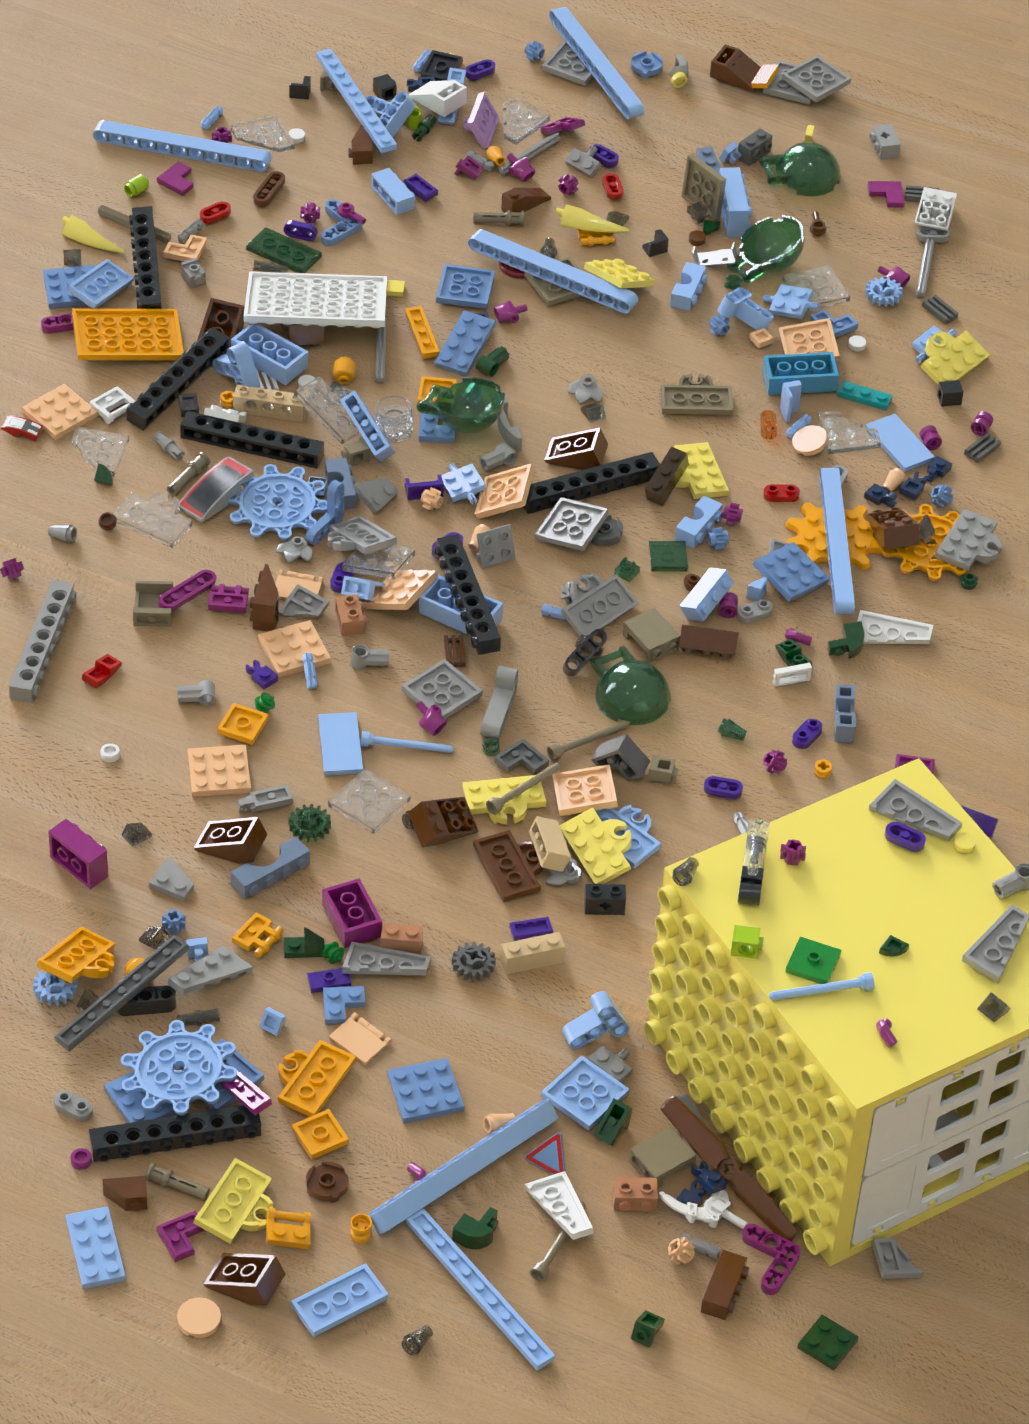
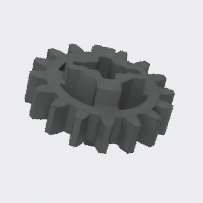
(473, 961)

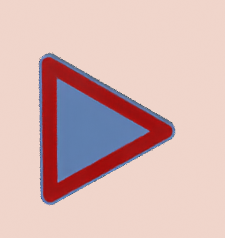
(549, 1155)

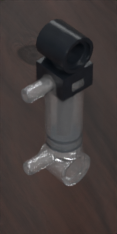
(754, 862)

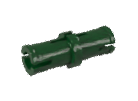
(424, 127)

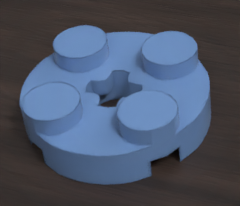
(646, 64)

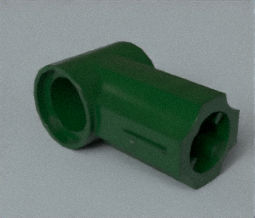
(490, 364)

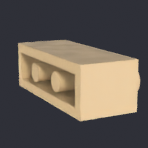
(549, 844)
(532, 953)

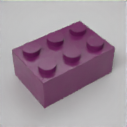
(78, 853)
(351, 912)

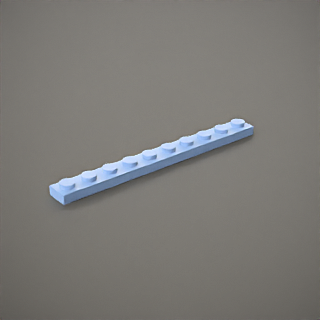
(356, 101)
(480, 1289)

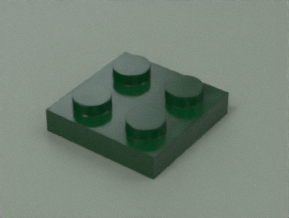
(827, 1342)

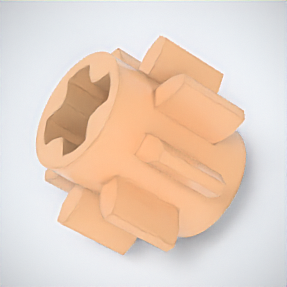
(431, 499)
(681, 1250)

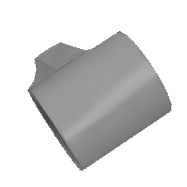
(502, 455)
(363, 656)
(202, 693)
(1012, 882)

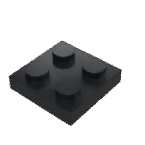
(440, 64)

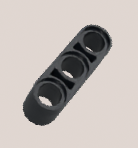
(581, 660)
(151, 1001)

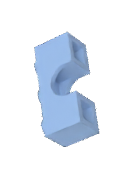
(686, 293)
(706, 515)

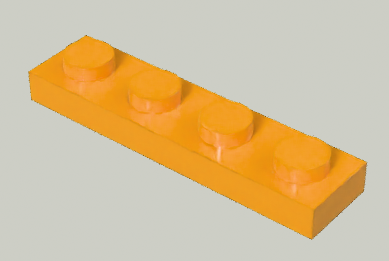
(422, 332)

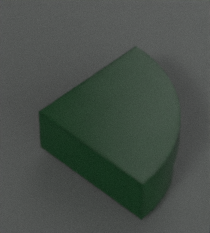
(710, 226)
(103, 475)
(893, 947)

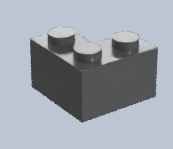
(623, 755)

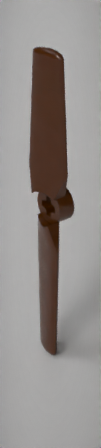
(714, 1153)

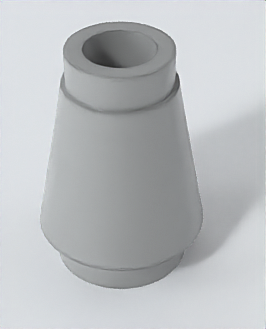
(63, 532)

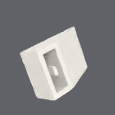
(441, 96)
(936, 209)

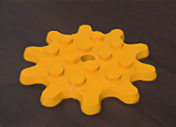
(812, 535)
(922, 556)

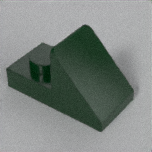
(304, 947)
(613, 1122)

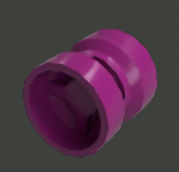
(981, 423)
(930, 437)
(728, 605)

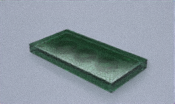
(283, 250)

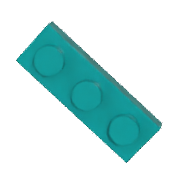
(864, 395)

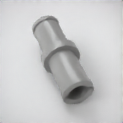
(168, 446)

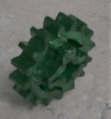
(309, 822)

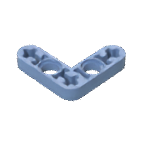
(332, 235)
(334, 513)

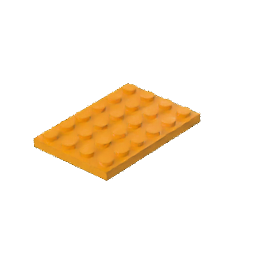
(127, 334)

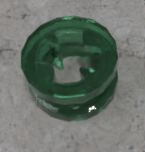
(491, 742)

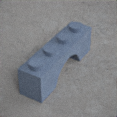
(252, 879)

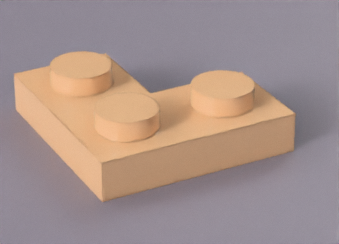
(191, 250)

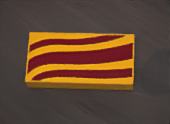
(765, 76)

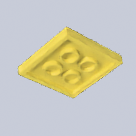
(619, 273)

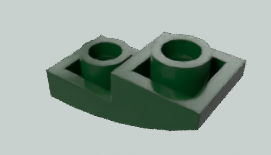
(791, 653)

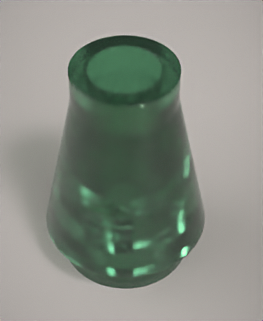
(732, 730)

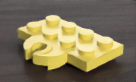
(953, 356)
(702, 473)
(479, 792)
(598, 845)
(236, 1202)

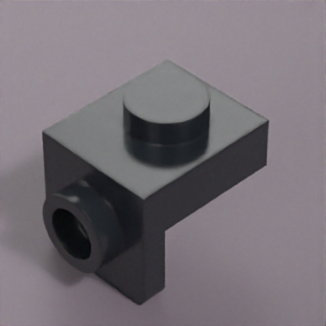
(188, 402)

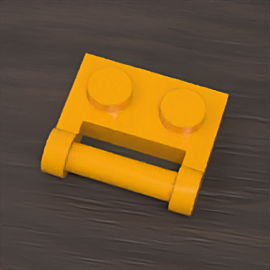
(288, 1234)

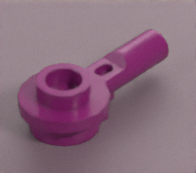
(347, 211)

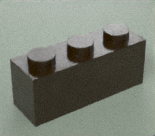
(666, 476)

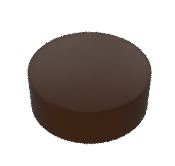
(697, 238)

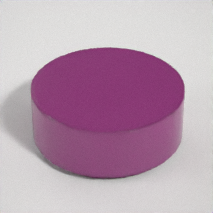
(81, 1159)

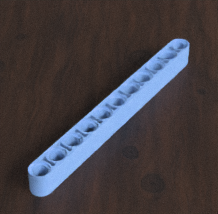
(596, 63)
(182, 146)
(553, 271)
(837, 541)
(463, 1166)

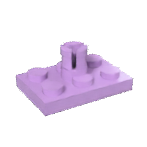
(482, 120)

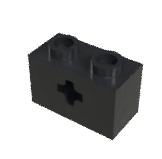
(605, 899)

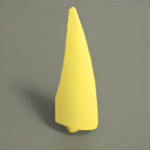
(582, 220)
(81, 232)

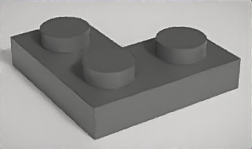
(523, 754)

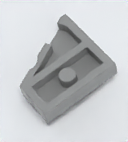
(375, 493)
(303, 604)
(172, 881)
(893, 1260)

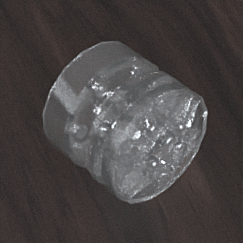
(395, 418)

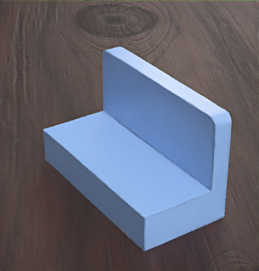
(790, 398)
(360, 586)

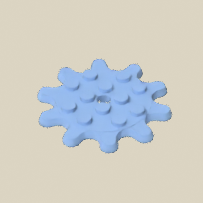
(296, 504)
(180, 1048)

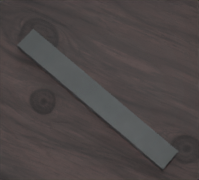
(121, 993)

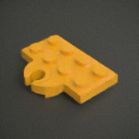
(80, 955)
(313, 1077)

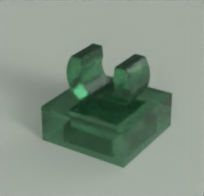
(627, 570)

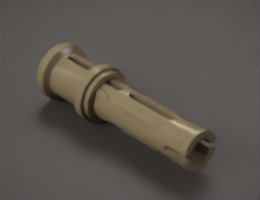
(507, 218)
(193, 469)
(168, 1178)

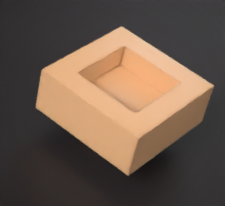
(761, 338)

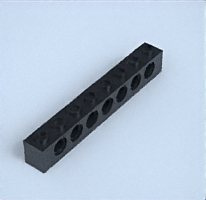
(146, 258)
(177, 378)
(252, 439)
(591, 482)
(467, 595)
(173, 1133)

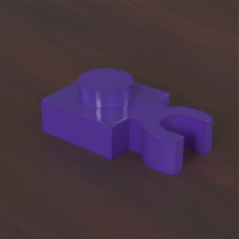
(262, 675)

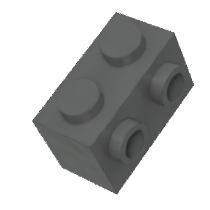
(755, 146)

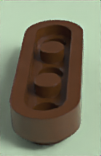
(269, 188)

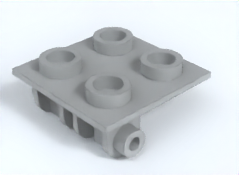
(495, 546)

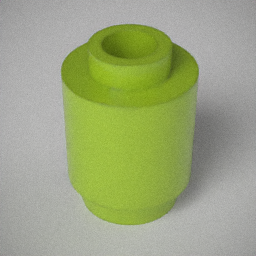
(136, 185)

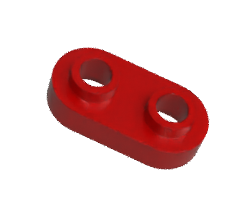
(612, 186)
(215, 212)
(781, 493)

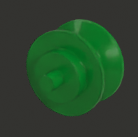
(264, 702)
(333, 952)

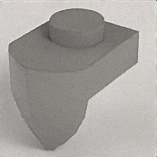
(680, 66)

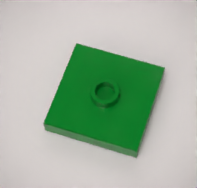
(813, 961)

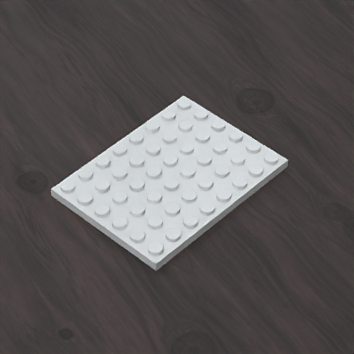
(316, 299)

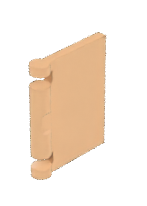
(287, 583)
(360, 1038)

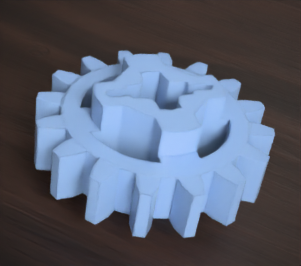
(883, 291)
(54, 988)

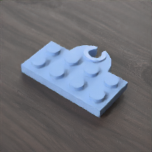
(642, 843)

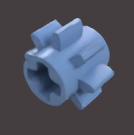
(534, 51)
(719, 325)
(942, 495)
(718, 538)
(174, 921)

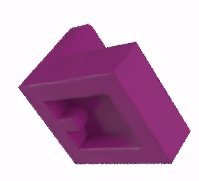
(469, 167)

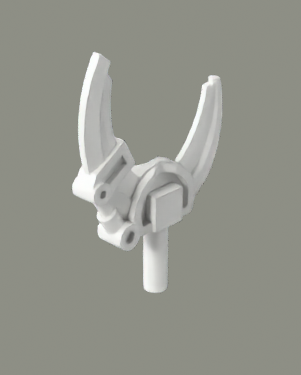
(712, 1211)

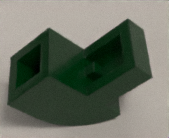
(851, 643)
(474, 1233)

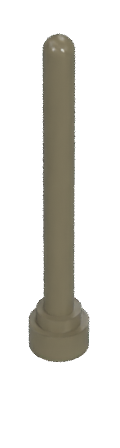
(556, 751)
(495, 804)
(541, 1269)

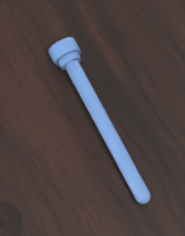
(369, 739)
(864, 982)

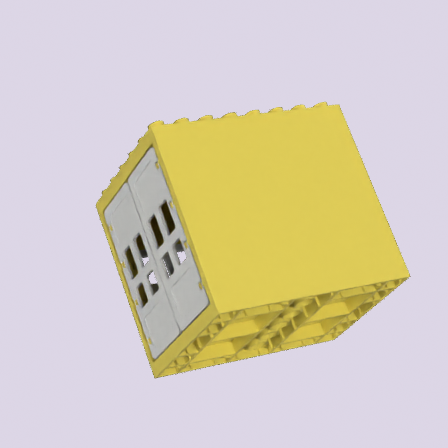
(807, 1079)

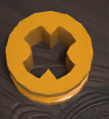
(226, 399)
(823, 774)

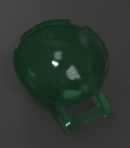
(805, 168)
(769, 247)
(465, 405)
(630, 689)

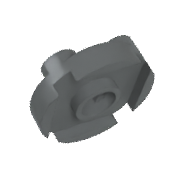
(613, 532)

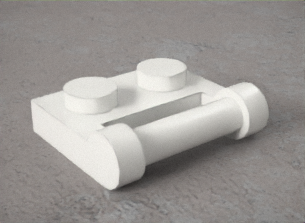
(109, 401)
(232, 415)

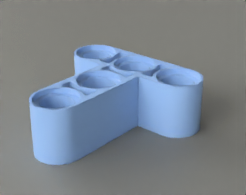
(393, 113)
(739, 304)
(239, 365)
(596, 1022)

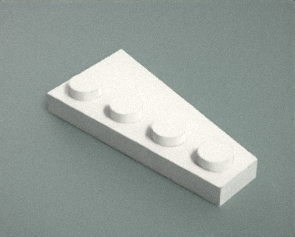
(893, 630)
(560, 1201)

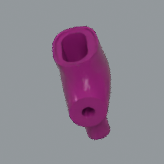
(521, 168)
(897, 274)
(508, 312)
(432, 718)

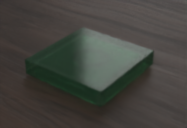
(668, 556)

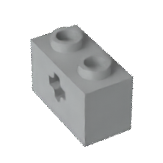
(885, 141)

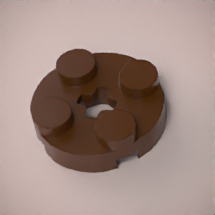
(327, 1192)

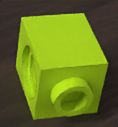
(746, 941)

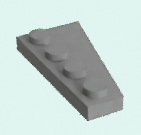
(912, 809)
(995, 947)
(384, 961)
(209, 970)

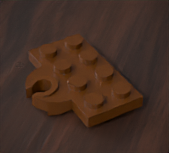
(509, 864)

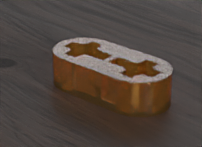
(764, 424)

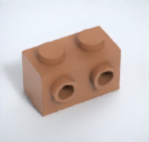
(349, 615)
(402, 937)
(635, 1194)

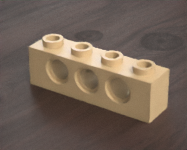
(268, 403)

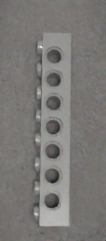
(42, 641)

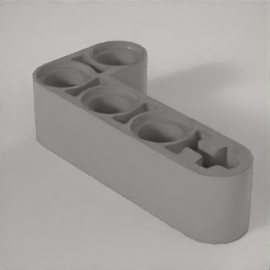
(500, 702)

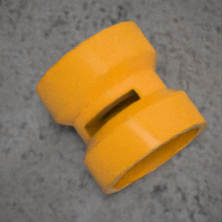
(361, 1228)

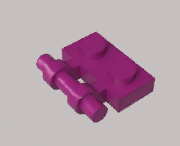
(228, 598)

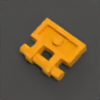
(590, 238)
(253, 931)

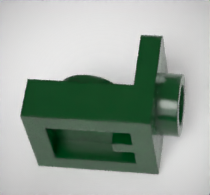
(646, 1327)

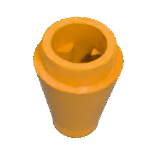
(495, 155)

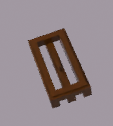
(453, 640)

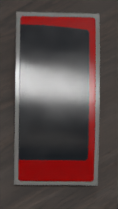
(215, 489)

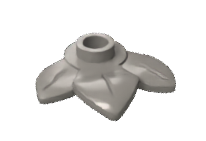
(585, 391)
(295, 548)
(571, 874)

